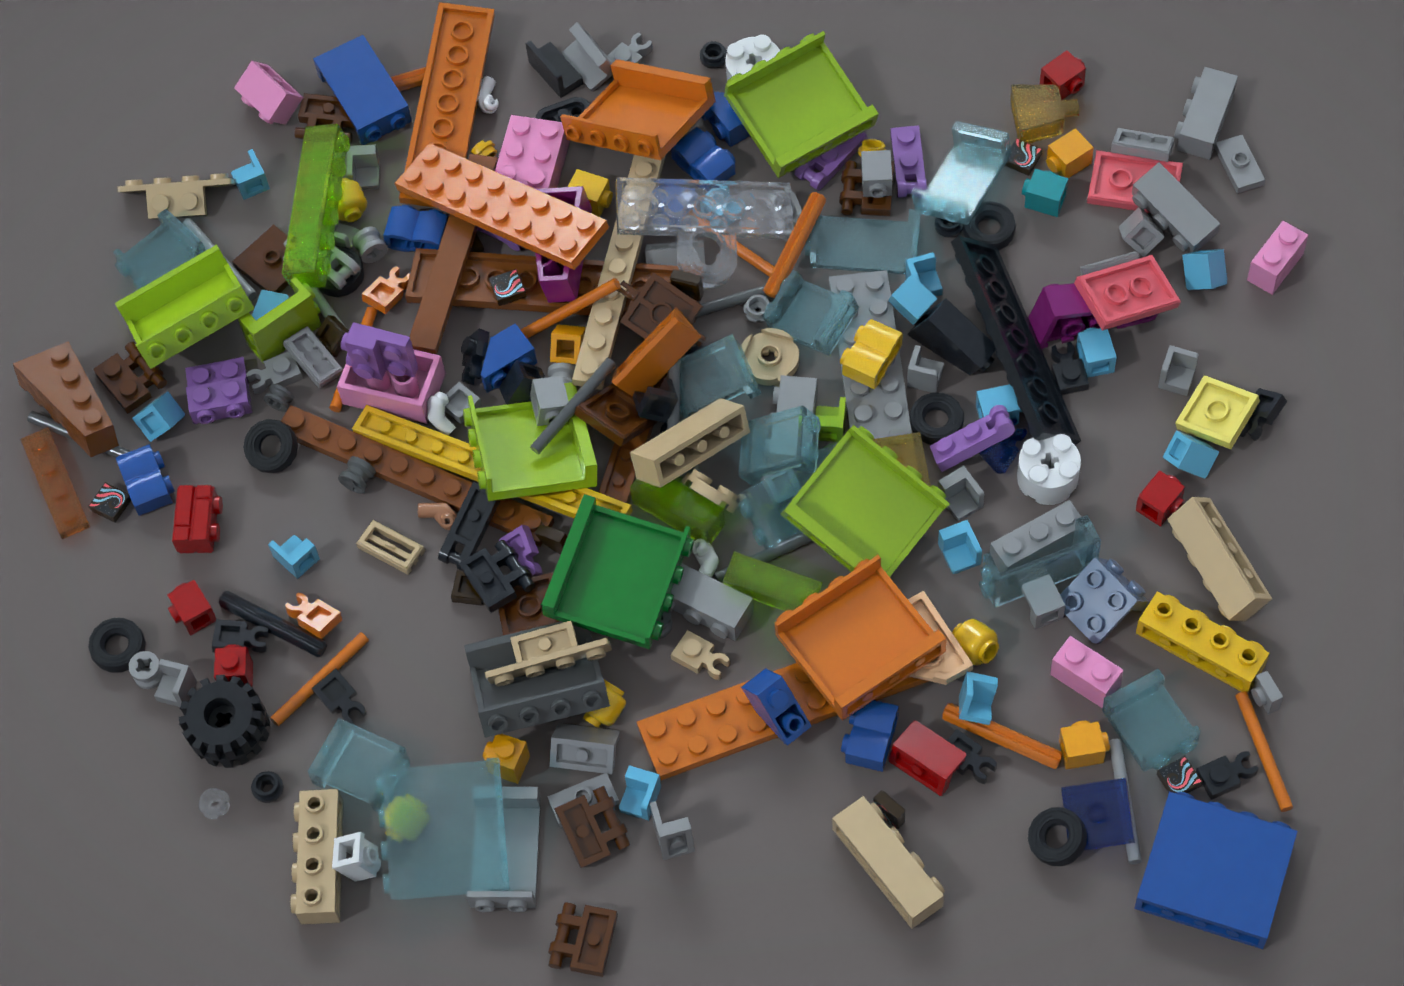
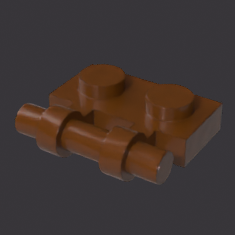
(322, 110)
(850, 197)
(123, 384)
(583, 831)
(592, 942)

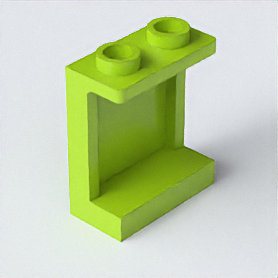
(268, 333)

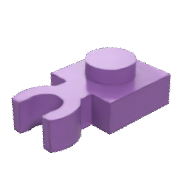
(524, 544)

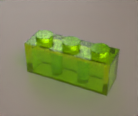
(680, 508)
(769, 583)

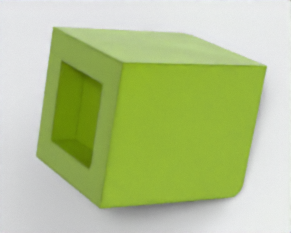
(832, 421)

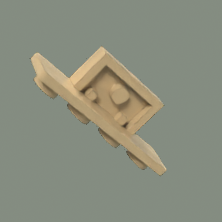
(179, 198)
(546, 649)

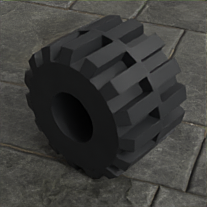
(222, 704)

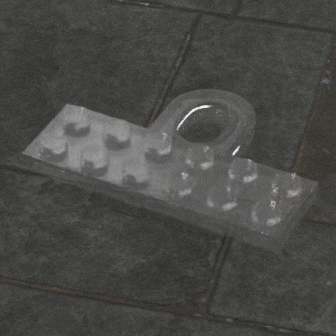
(704, 210)

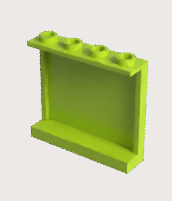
(798, 105)
(184, 306)
(508, 463)
(865, 504)

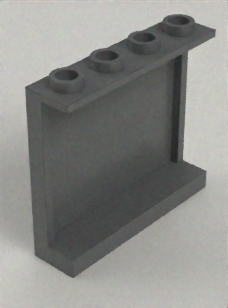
(533, 699)

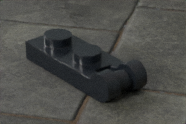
(468, 526)

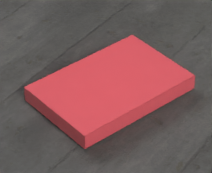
(1115, 175)
(1127, 292)

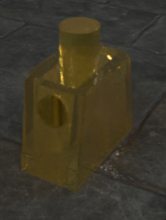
(1039, 111)

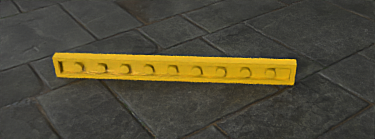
(458, 458)

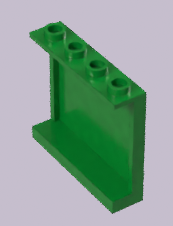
(617, 574)

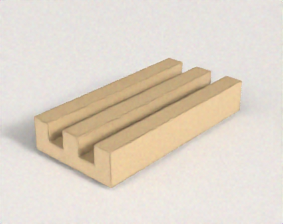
(411, 559)

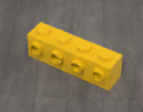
(1202, 642)

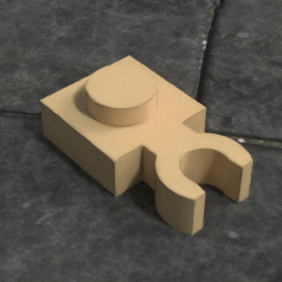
(696, 653)

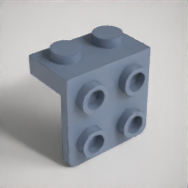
(1101, 598)

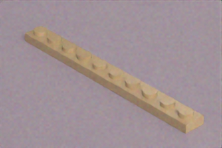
(608, 311)

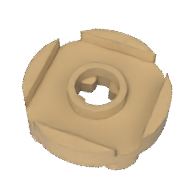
(784, 351)
(701, 484)

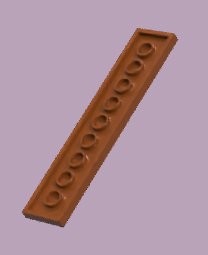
(477, 291)

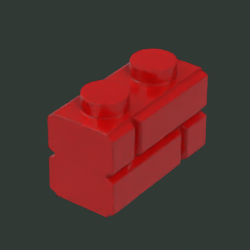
(196, 519)

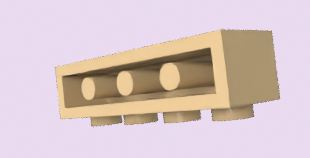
(690, 442)
(1219, 559)
(888, 861)
(317, 884)

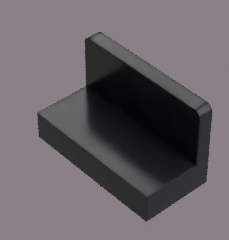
(554, 68)

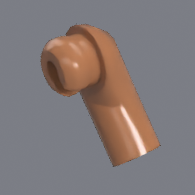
(439, 511)

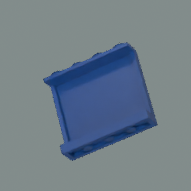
(1216, 869)

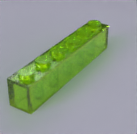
(316, 205)

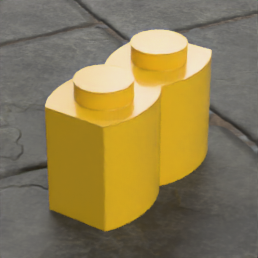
(871, 353)

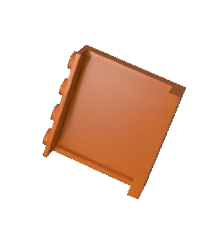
(642, 110)
(858, 638)

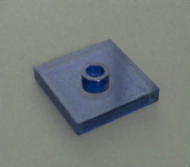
(1104, 810)

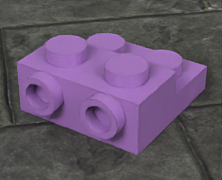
(377, 350)
(218, 391)

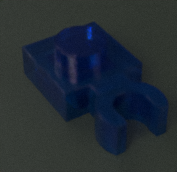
(1004, 452)

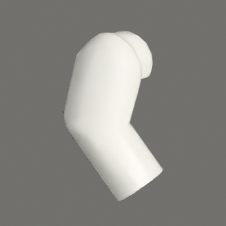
(486, 101)
(436, 413)
(706, 557)

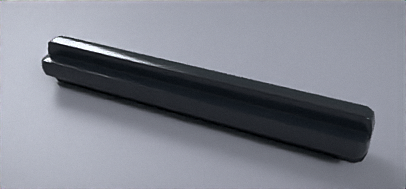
(275, 624)

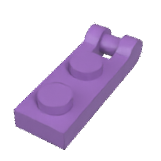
(907, 159)
(829, 162)
(973, 438)

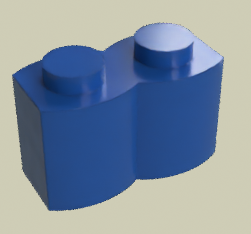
(702, 158)
(414, 228)
(145, 480)
(871, 735)

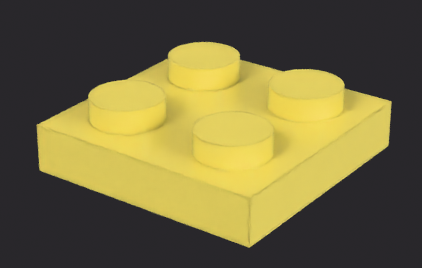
(1217, 412)

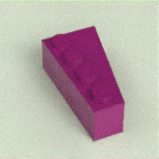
(557, 280)
(1063, 314)

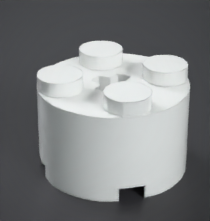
(747, 52)
(1049, 469)

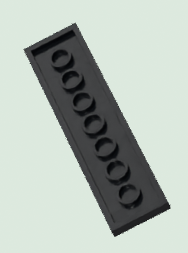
(1014, 340)

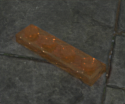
(55, 483)

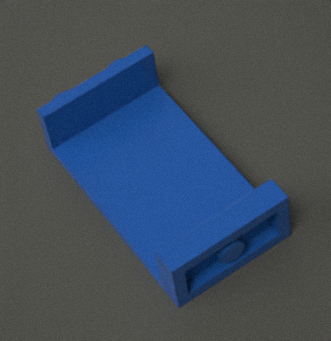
(363, 89)

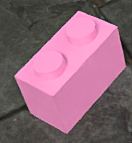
(268, 93)
(1277, 257)
(1086, 671)

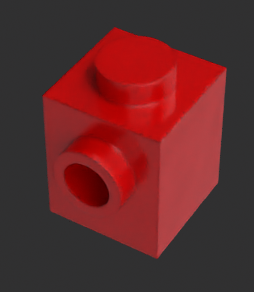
(1065, 72)
(1160, 498)
(190, 607)
(234, 661)

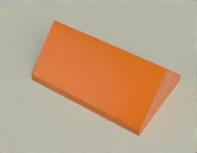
(656, 354)

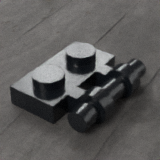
(489, 581)

